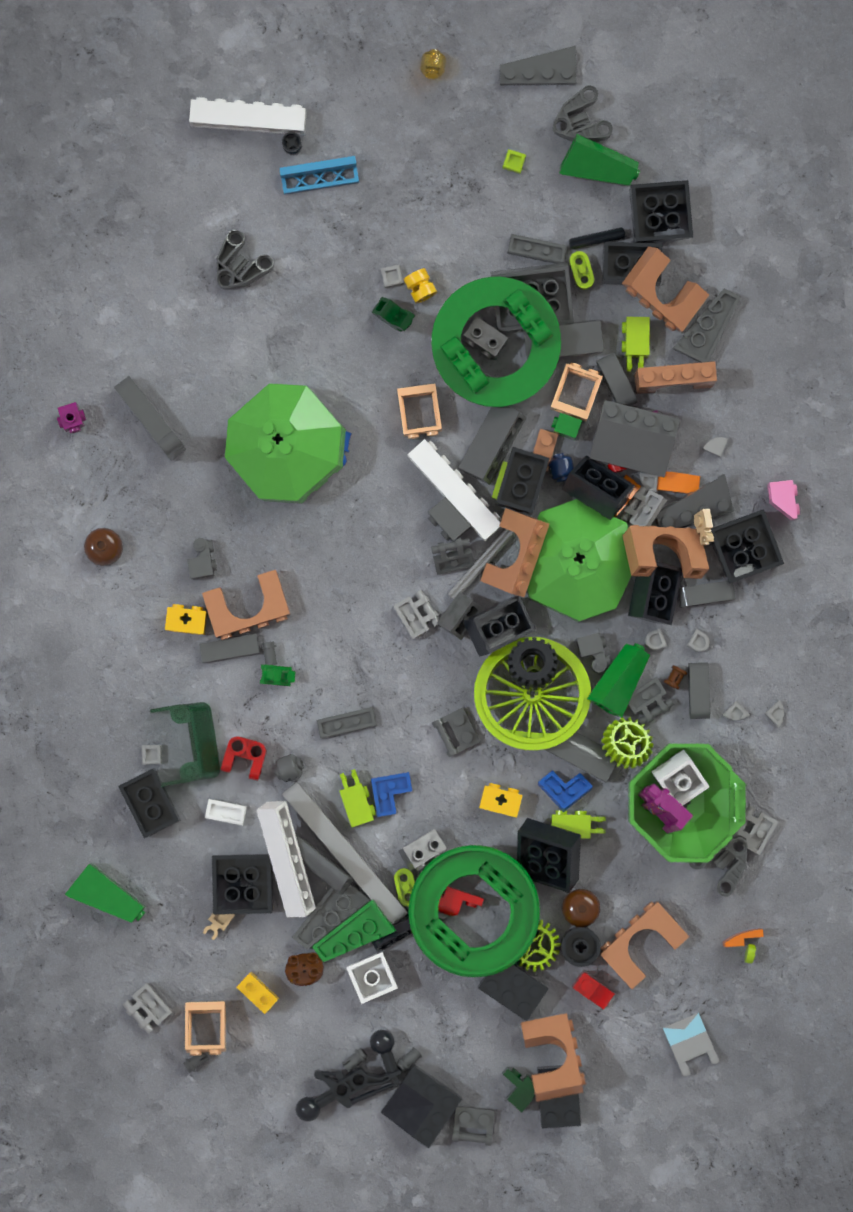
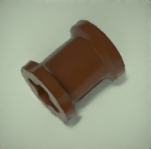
(675, 677)

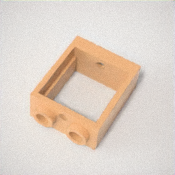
(414, 392)
(560, 407)
(199, 1008)

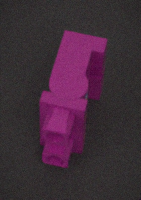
(665, 807)

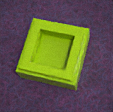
(514, 161)

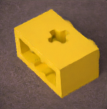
(195, 626)
(509, 808)
(257, 992)

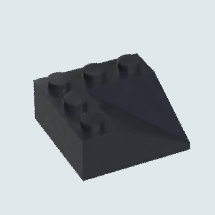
(661, 212)
(746, 546)
(549, 854)
(242, 884)
(421, 1105)

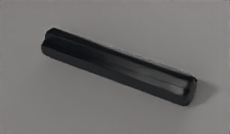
(597, 238)

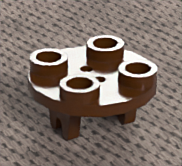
(295, 971)

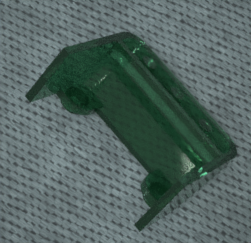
(202, 738)

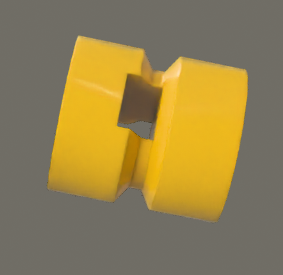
(420, 285)

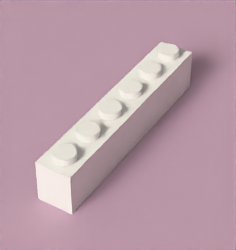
(247, 117)
(450, 485)
(286, 859)

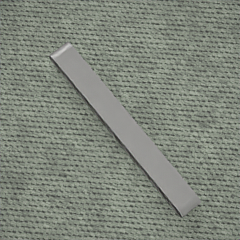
(344, 853)

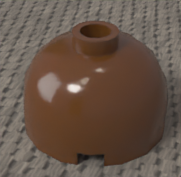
(103, 546)
(581, 908)

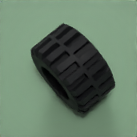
(528, 648)

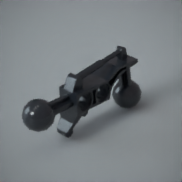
(381, 1043)

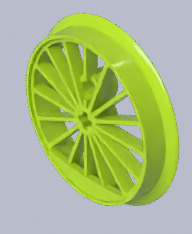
(531, 740)

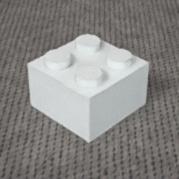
(680, 778)
(372, 977)

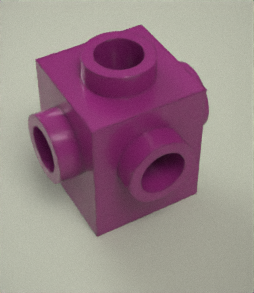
(68, 411)

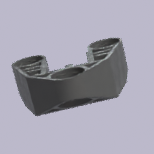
(575, 105)
(249, 275)
(735, 871)

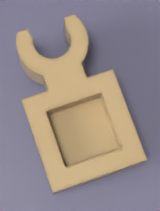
(703, 524)
(218, 921)

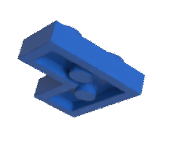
(384, 791)
(565, 794)

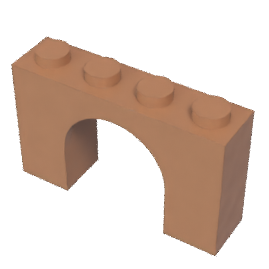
(642, 283)
(696, 374)
(531, 537)
(683, 541)
(225, 623)
(653, 918)
(566, 1079)

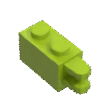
(636, 340)
(356, 801)
(577, 823)

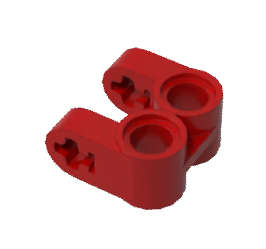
(248, 744)

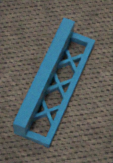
(317, 168)

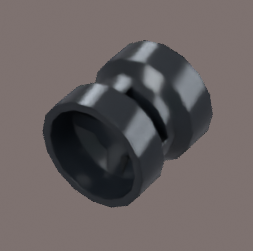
(291, 143)

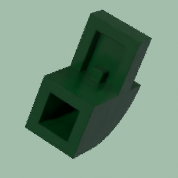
(393, 314)
(523, 1092)

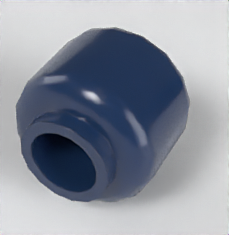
(560, 467)

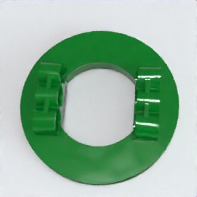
(461, 370)
(506, 878)

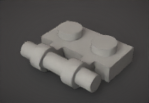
(647, 510)
(412, 618)
(759, 833)
(153, 1006)

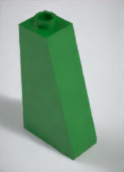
(597, 162)
(620, 680)
(103, 893)

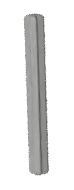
(477, 568)

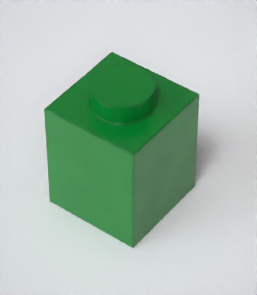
(566, 426)

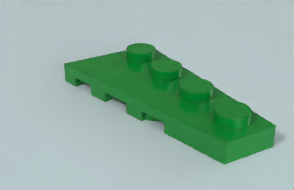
(359, 929)

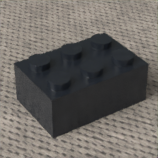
(621, 258)
(522, 481)
(598, 487)
(656, 595)
(499, 625)
(149, 803)
(514, 990)
(559, 1111)

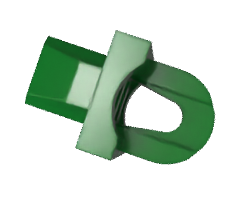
(277, 675)

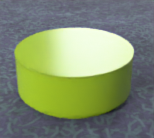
(750, 953)

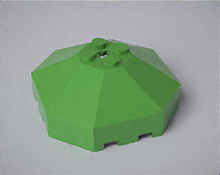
(298, 464)
(577, 588)
(715, 812)

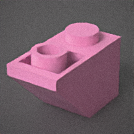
(782, 497)

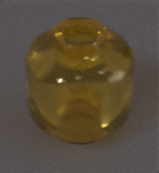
(433, 64)

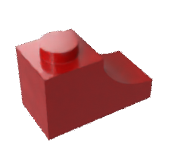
(593, 990)

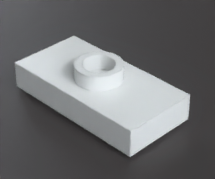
(225, 812)

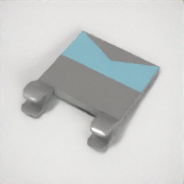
(688, 1040)

